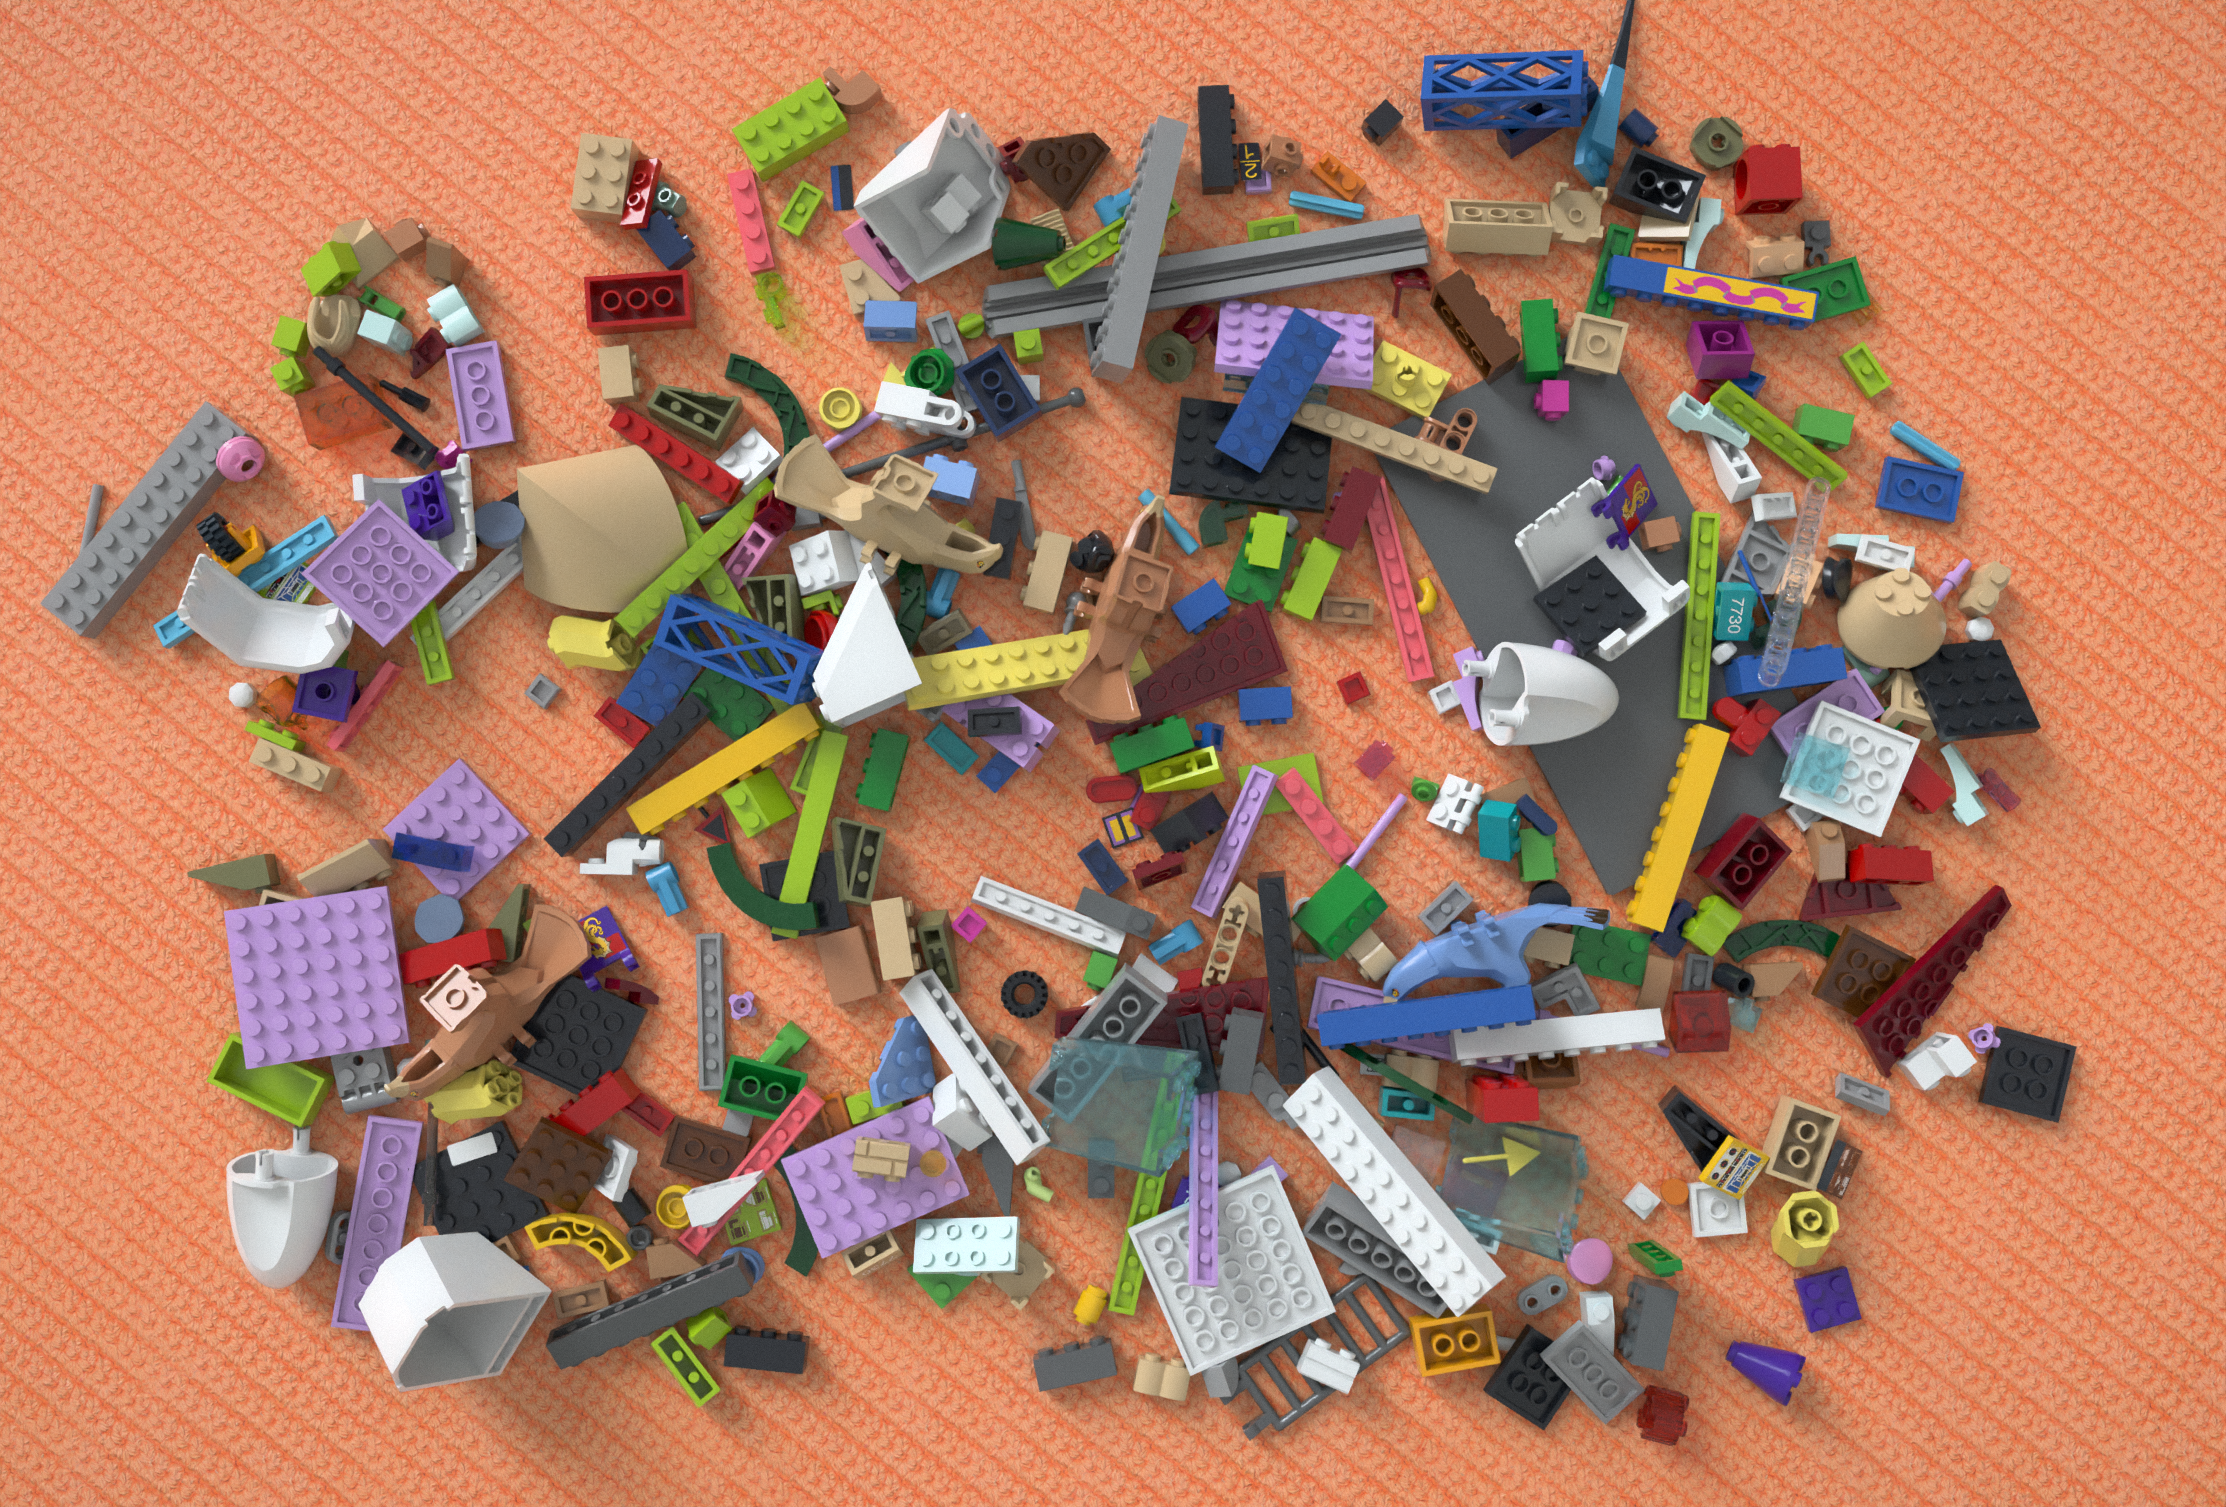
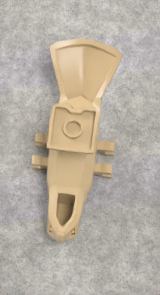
(886, 513)

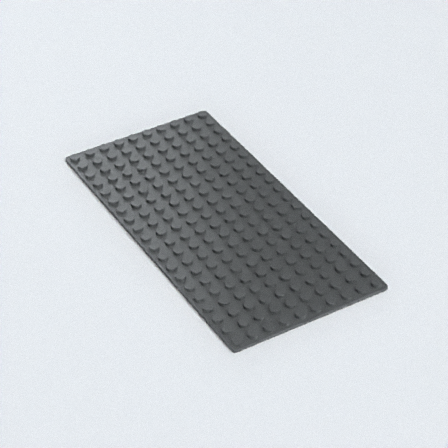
(1620, 771)

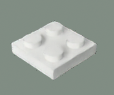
(750, 459)
(615, 1176)
(1715, 1211)

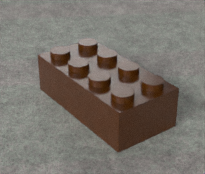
(1475, 326)

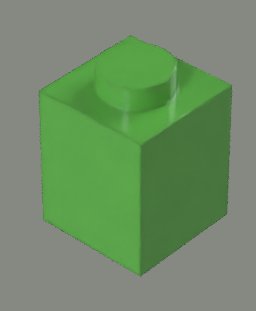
(1099, 970)

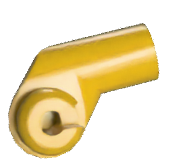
(1430, 596)

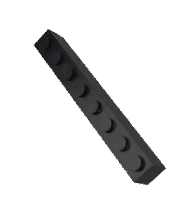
(630, 774)
(1282, 977)

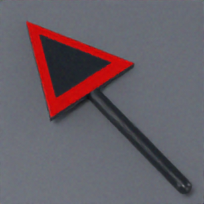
(715, 825)

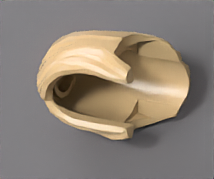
(333, 323)

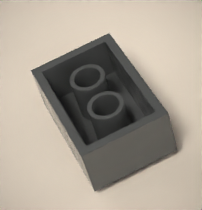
(1647, 1322)

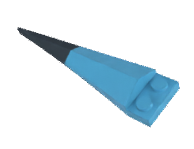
(1598, 138)

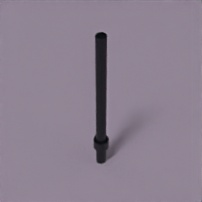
(338, 368)

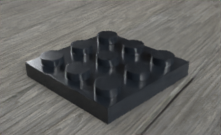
(1589, 605)
(823, 891)
(2027, 1074)
(1526, 1380)

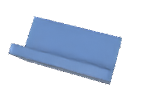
(890, 321)

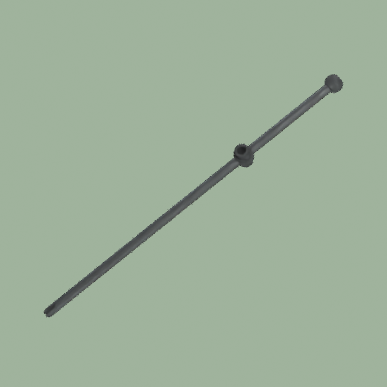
(1074, 397)

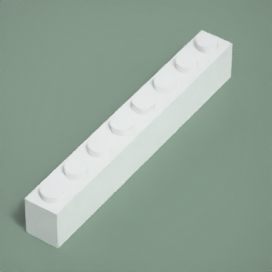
(1558, 1035)
(974, 1067)

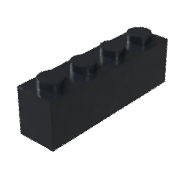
(1216, 139)

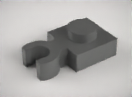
(1816, 238)

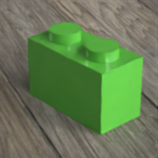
(1823, 426)
(1536, 856)

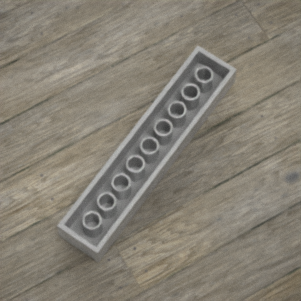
(1138, 250)
(144, 525)

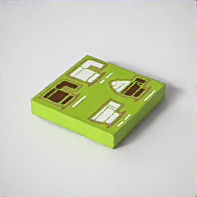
(754, 1216)

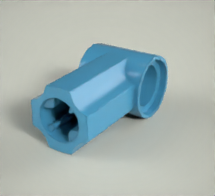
(1112, 207)
(941, 593)
(665, 883)
(1180, 940)

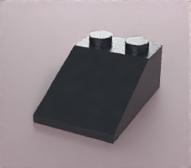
(1656, 187)

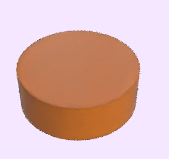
(1674, 1191)

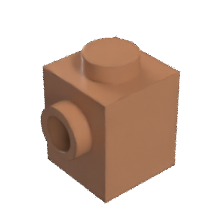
(408, 238)
(1659, 534)

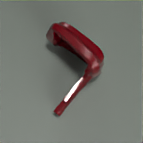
(1400, 282)
(1206, 324)

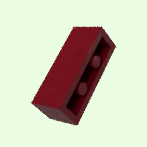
(1350, 508)

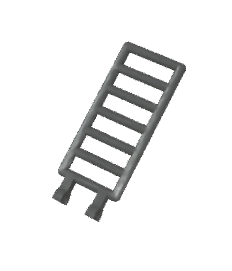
(1269, 1415)

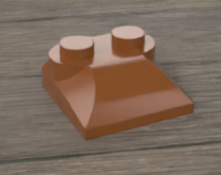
(1553, 1072)

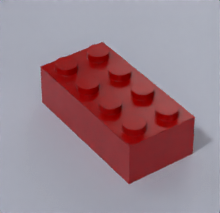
(640, 302)
(1502, 1098)

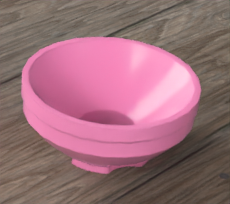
(235, 453)

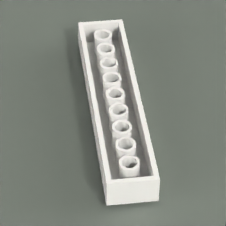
(1393, 1191)

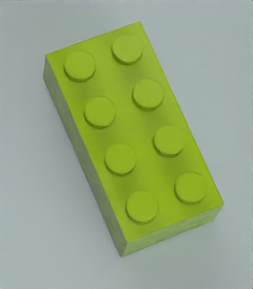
(791, 129)
(285, 1089)

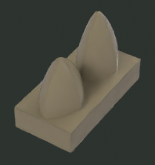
(944, 632)

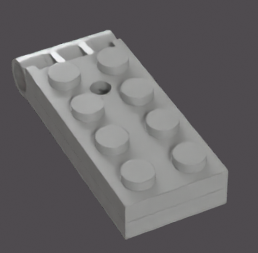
(364, 1083)

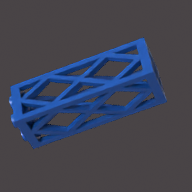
(1504, 90)
(680, 617)

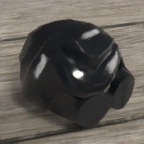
(1094, 553)

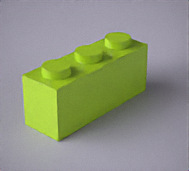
(1310, 579)
(685, 1367)

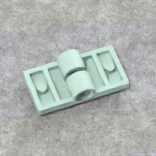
(966, 1245)

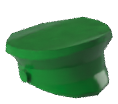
(931, 371)

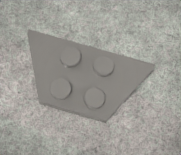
(1764, 553)

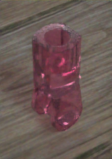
(1998, 790)

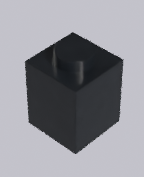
(1381, 123)

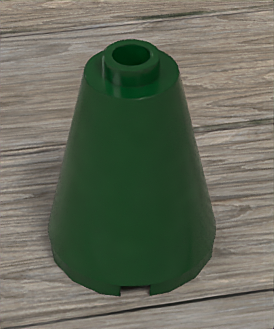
(1024, 244)

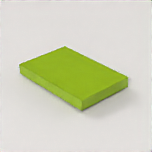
(1305, 766)

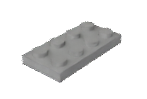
(1592, 1372)

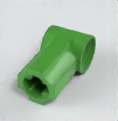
(787, 1042)

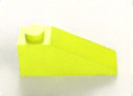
(1183, 772)

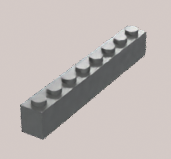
(650, 1310)

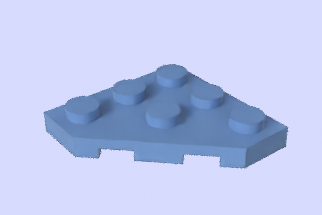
(904, 1066)

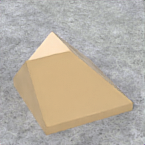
(369, 248)

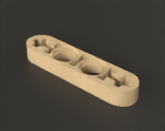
(1228, 945)

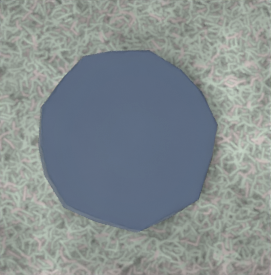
(499, 524)
(439, 919)

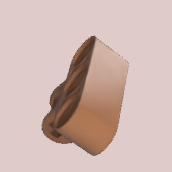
(1441, 432)

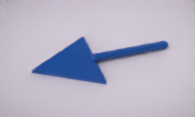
(1753, 582)

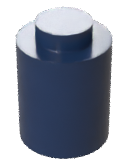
(1639, 129)

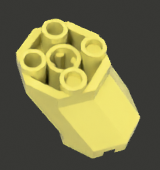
(593, 643)
(479, 1093)
(1804, 1228)

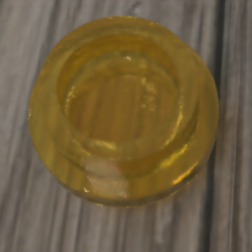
(932, 1163)

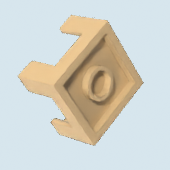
(1576, 215)
(1906, 704)
(1032, 1270)

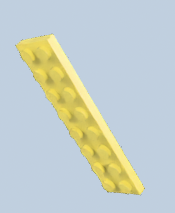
(996, 669)

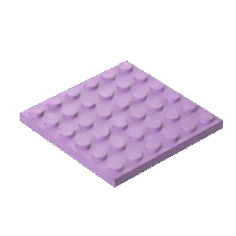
(317, 977)

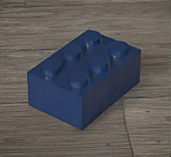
(999, 393)

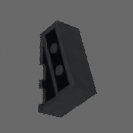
(1694, 1125)

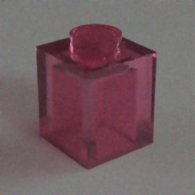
(1374, 759)

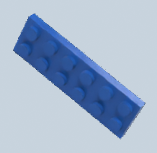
(1278, 389)

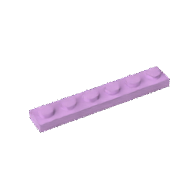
(1234, 841)

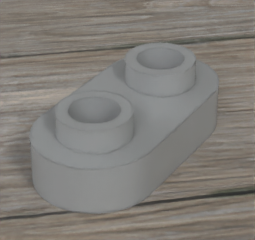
(337, 1236)
(1541, 1292)

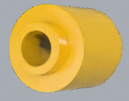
(1090, 1305)

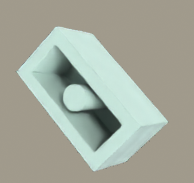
(385, 333)

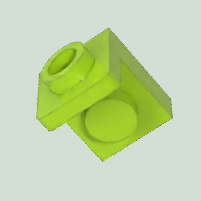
(821, 600)

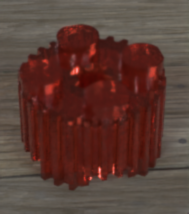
(1663, 1415)

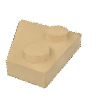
(865, 284)

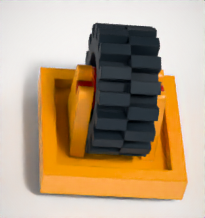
(230, 545)

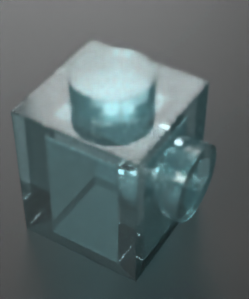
(1744, 1013)

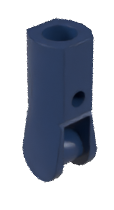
(1536, 816)

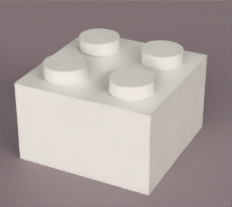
(824, 562)

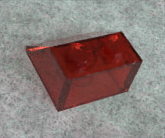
(1700, 1021)

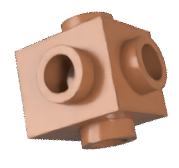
(1281, 156)

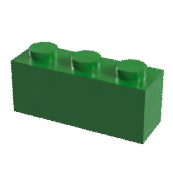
(1539, 340)
(883, 769)

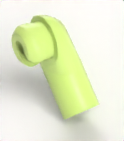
(1034, 1184)

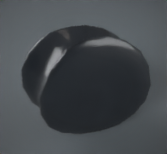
(1837, 578)
(1549, 893)

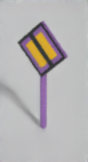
(1119, 828)

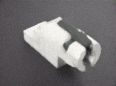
(625, 855)

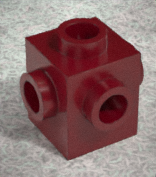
(1007, 153)
(774, 514)

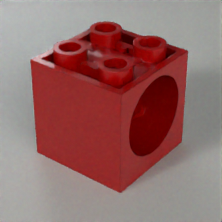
(1767, 180)

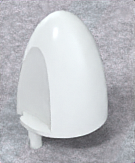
(1540, 695)
(281, 1208)

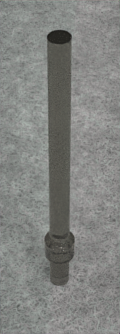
(430, 1196)

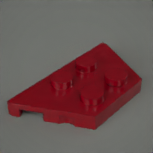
(1845, 899)

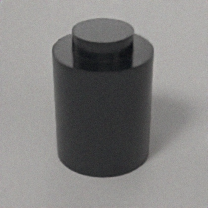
(1733, 979)
(632, 1207)

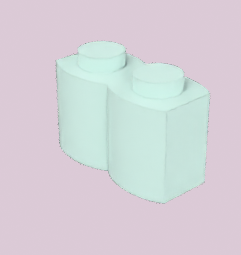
(455, 316)

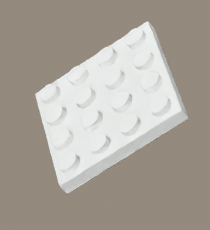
(1871, 773)

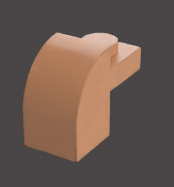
(855, 96)

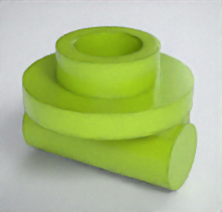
(971, 325)

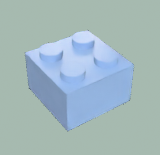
(955, 481)

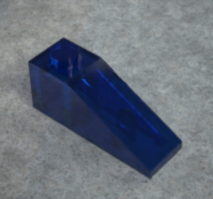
(433, 852)

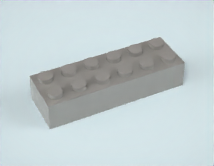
(1116, 1016)
(1353, 1234)

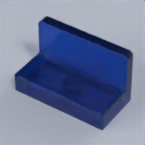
(1670, 939)

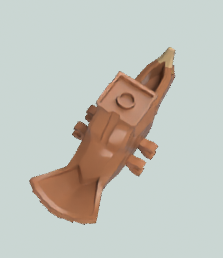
(1123, 615)
(487, 1009)

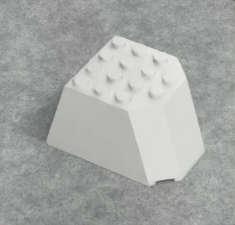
(450, 1310)

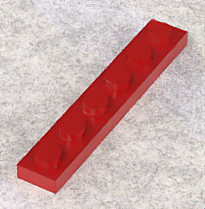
(676, 453)

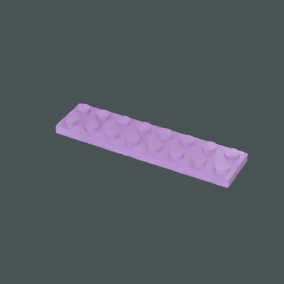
(1336, 994)
(377, 1211)

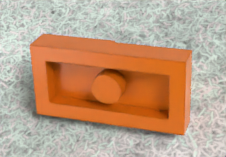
(1338, 177)

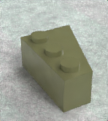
(696, 414)
(777, 603)
(857, 859)

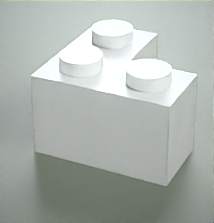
(952, 205)
(1935, 1058)
(958, 1115)

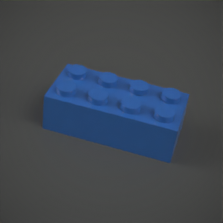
(1804, 669)

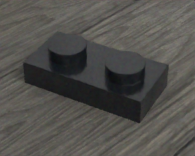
(413, 453)
(995, 721)

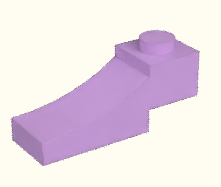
(1468, 687)

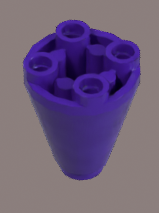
(1768, 1368)

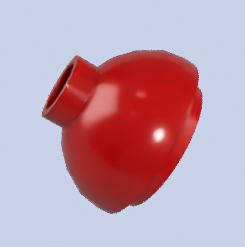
(819, 628)

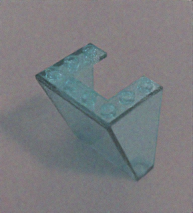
(1122, 1102)
(1521, 1210)

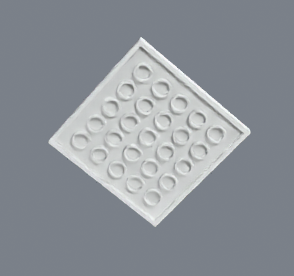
(1263, 1273)

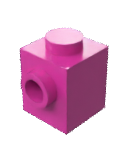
(1552, 399)

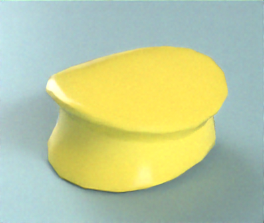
(840, 408)

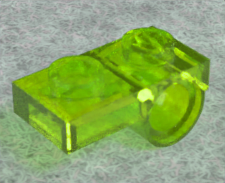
(772, 311)

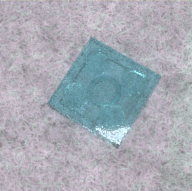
(1815, 765)

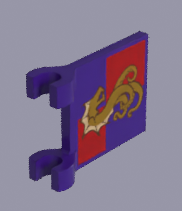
(1627, 505)
(607, 946)

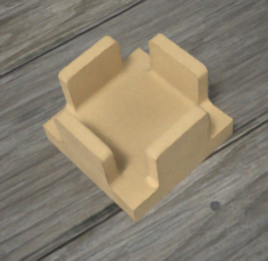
(1595, 344)

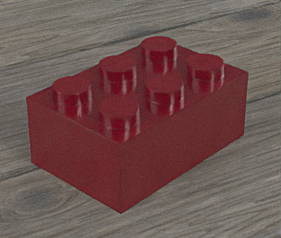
(1742, 861)

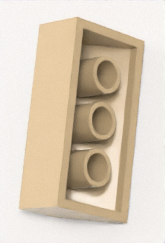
(1496, 227)

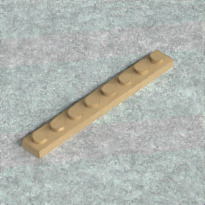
(1396, 446)

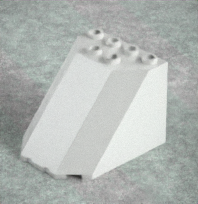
(910, 180)
(865, 658)

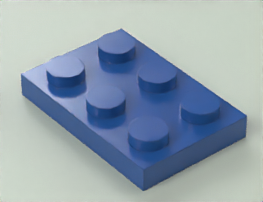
(1919, 490)
(658, 684)

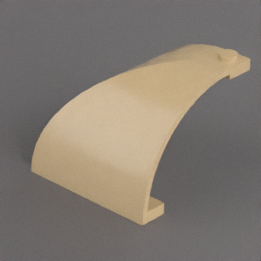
(597, 528)

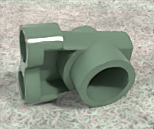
(669, 200)

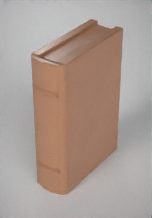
(848, 965)

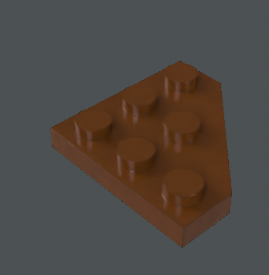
(1062, 164)

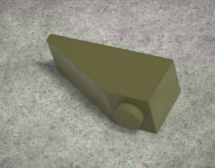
(250, 873)
(511, 919)
(939, 947)

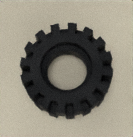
(1024, 1010)

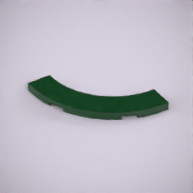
(774, 393)
(913, 601)
(754, 901)
(1780, 933)
(1408, 1083)
(804, 1249)

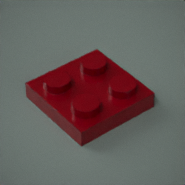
(1168, 867)

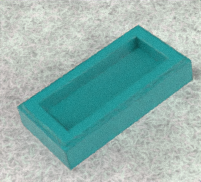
(951, 748)

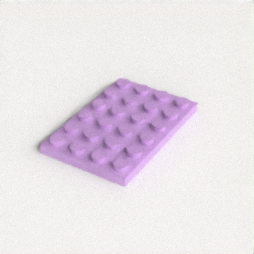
(1251, 329)
(851, 1208)

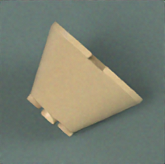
(1892, 621)

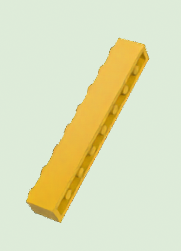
(725, 767)
(1677, 827)

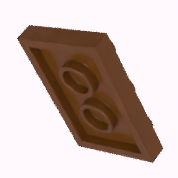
(703, 1150)

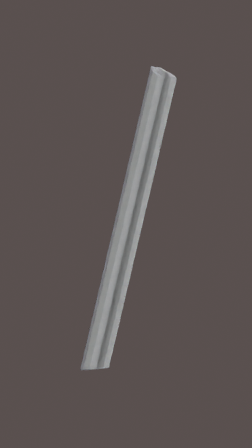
(1218, 274)

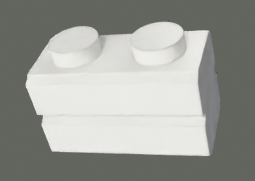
(1328, 1365)

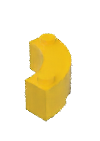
(584, 1230)

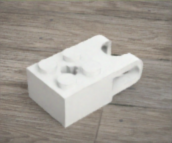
(922, 411)

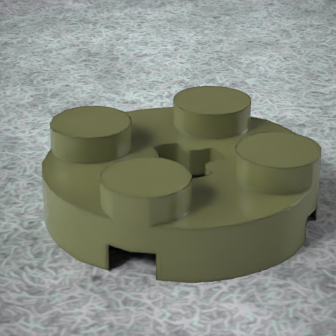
(1716, 128)
(1180, 348)

